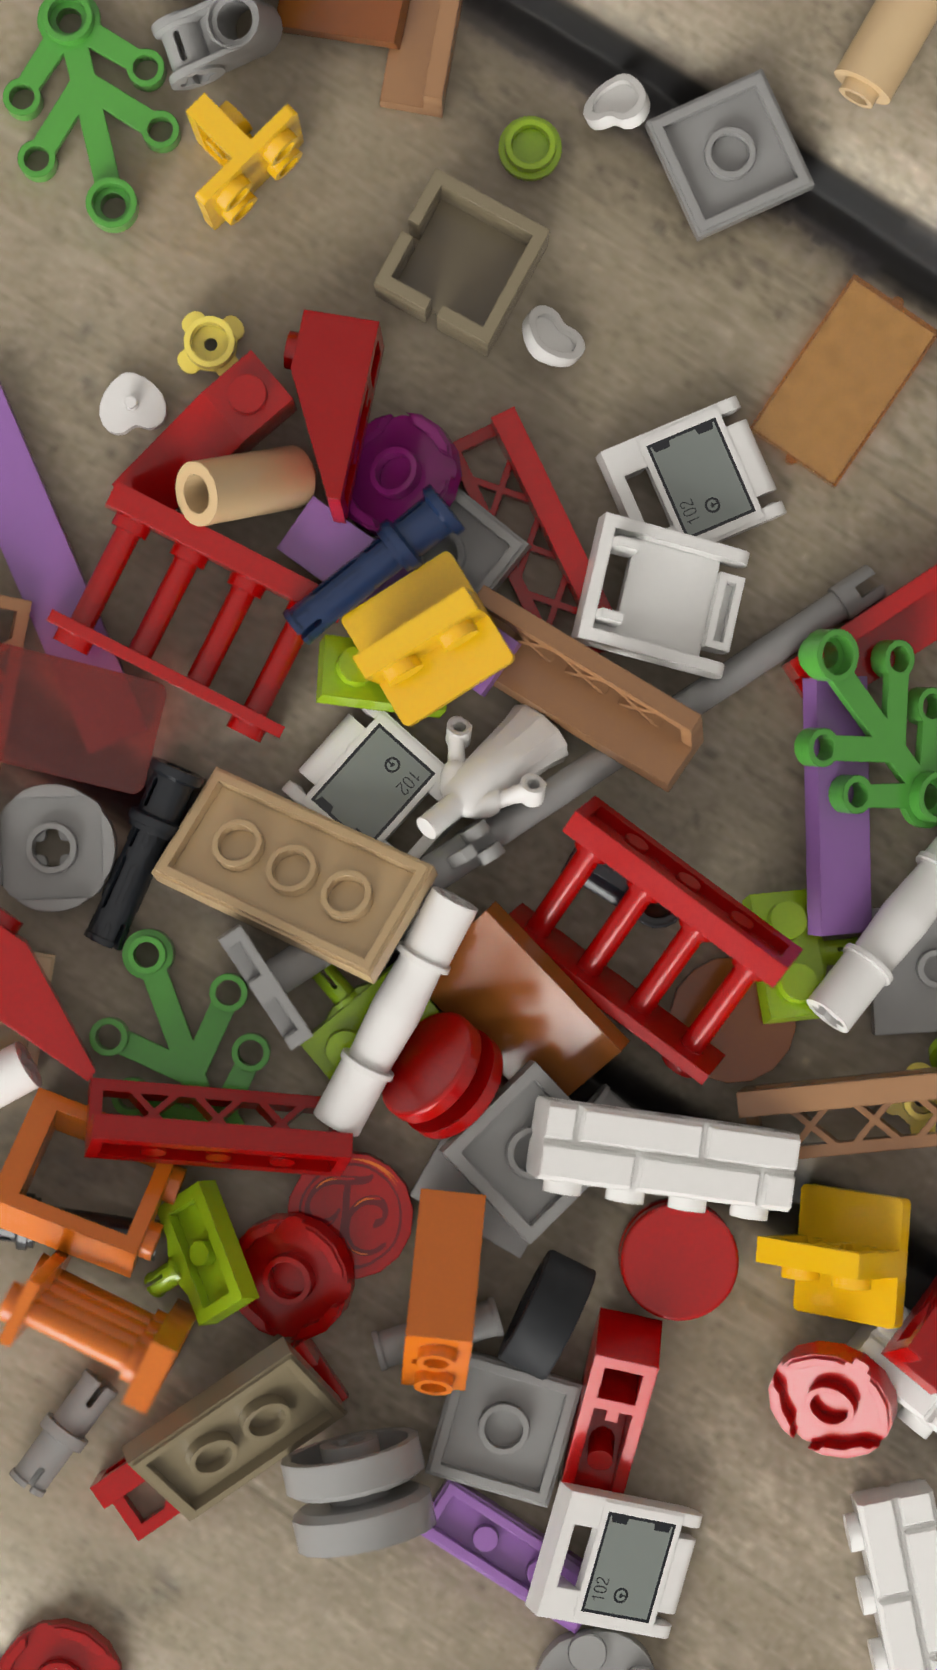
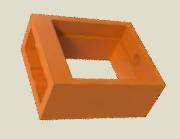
(63, 1229)
(443, 1291)

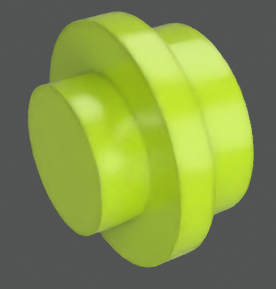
(530, 148)

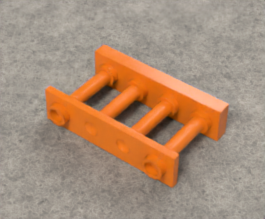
(98, 1325)

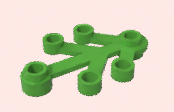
(86, 100)
(882, 727)
(185, 1057)

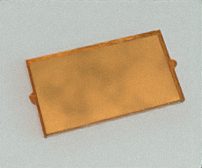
(844, 380)

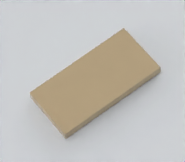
(295, 874)

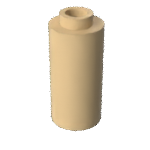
(884, 50)
(245, 485)

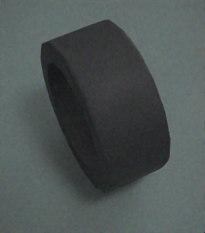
(547, 1314)

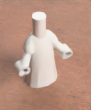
(498, 772)

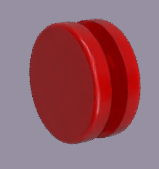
(444, 1076)
(677, 1261)

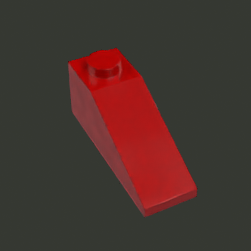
(335, 378)
(221, 421)
(31, 1003)
(613, 1400)

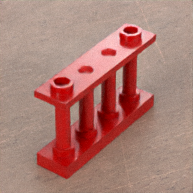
(191, 550)
(704, 916)

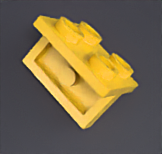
(243, 158)
(426, 639)
(845, 1255)

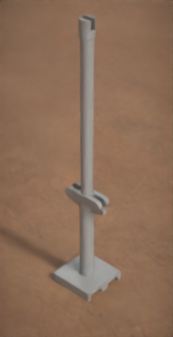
(484, 839)

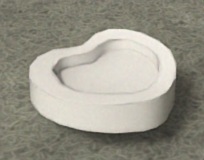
(617, 103)
(550, 338)
(132, 403)

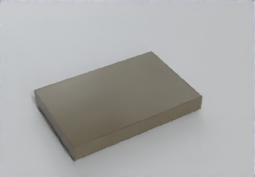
(234, 1429)

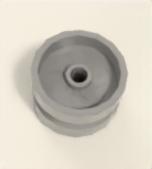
(358, 1492)

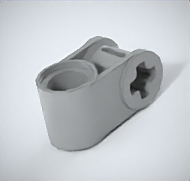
(205, 43)

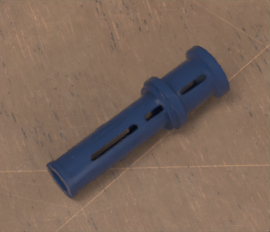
(398, 547)

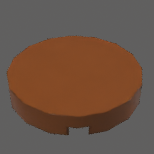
(746, 1042)

